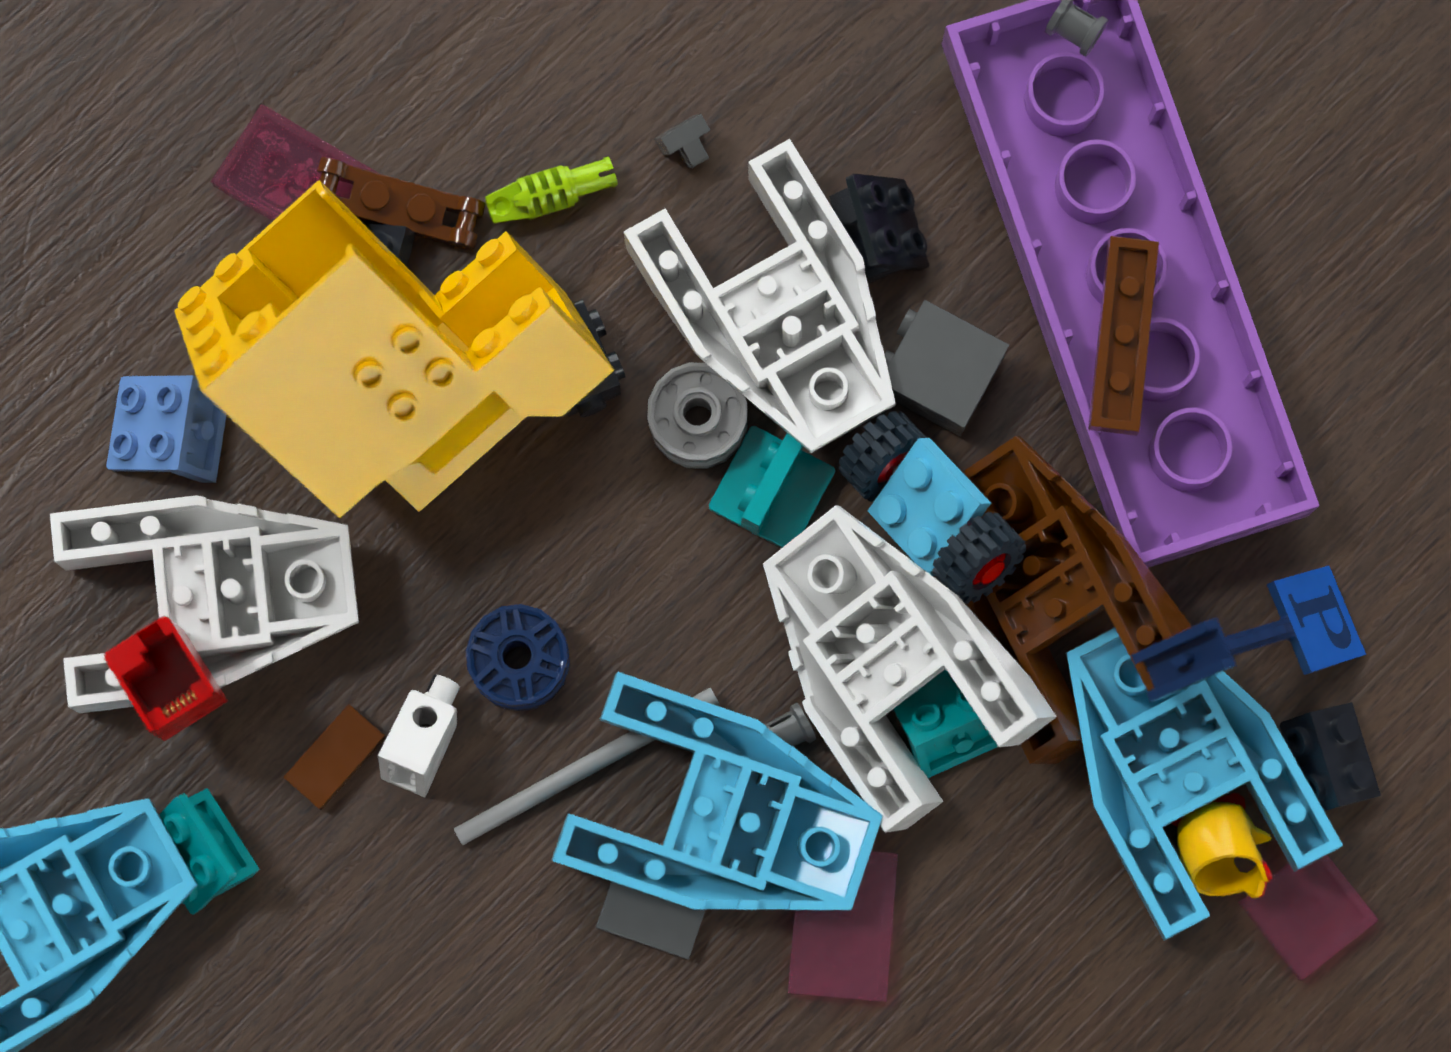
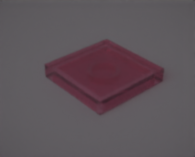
(1309, 914)

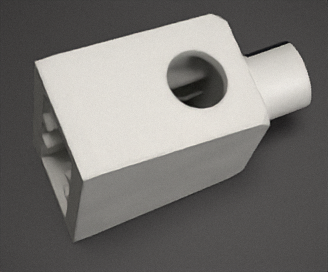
(413, 752)

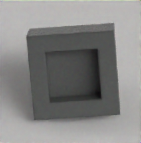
(685, 140)

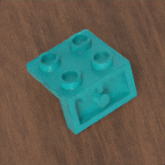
(942, 726)

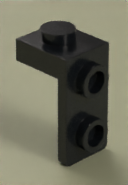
(610, 386)

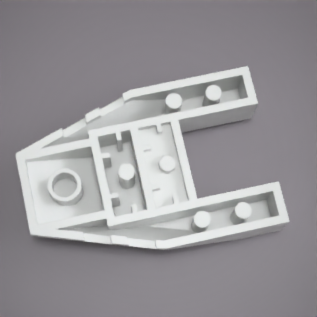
(793, 327)
(226, 573)
(870, 635)

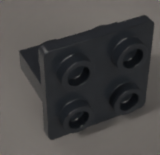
(881, 224)

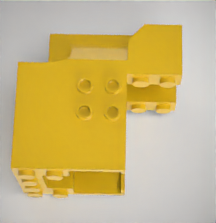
(366, 372)

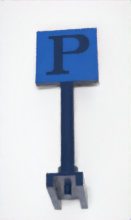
(1310, 618)

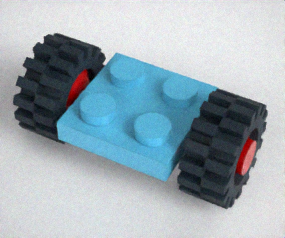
(931, 507)

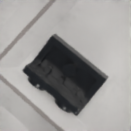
(1332, 755)

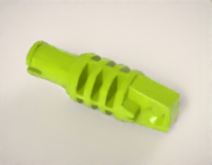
(548, 191)

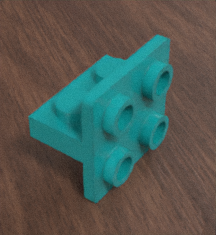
(771, 487)
(207, 846)

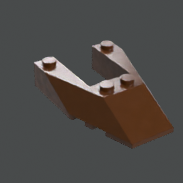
(1067, 576)

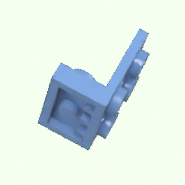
(166, 428)

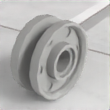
(694, 444)

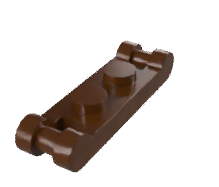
(404, 203)

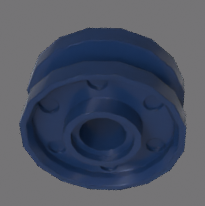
(512, 628)

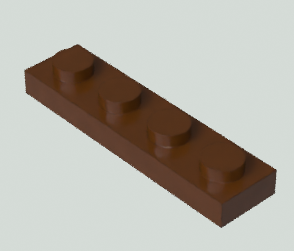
(1123, 336)

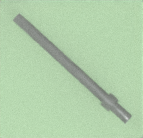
(558, 781)

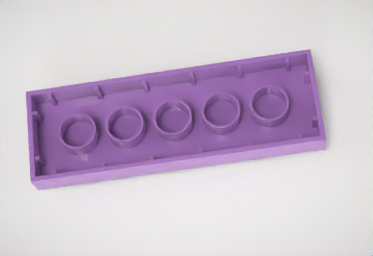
(1099, 154)

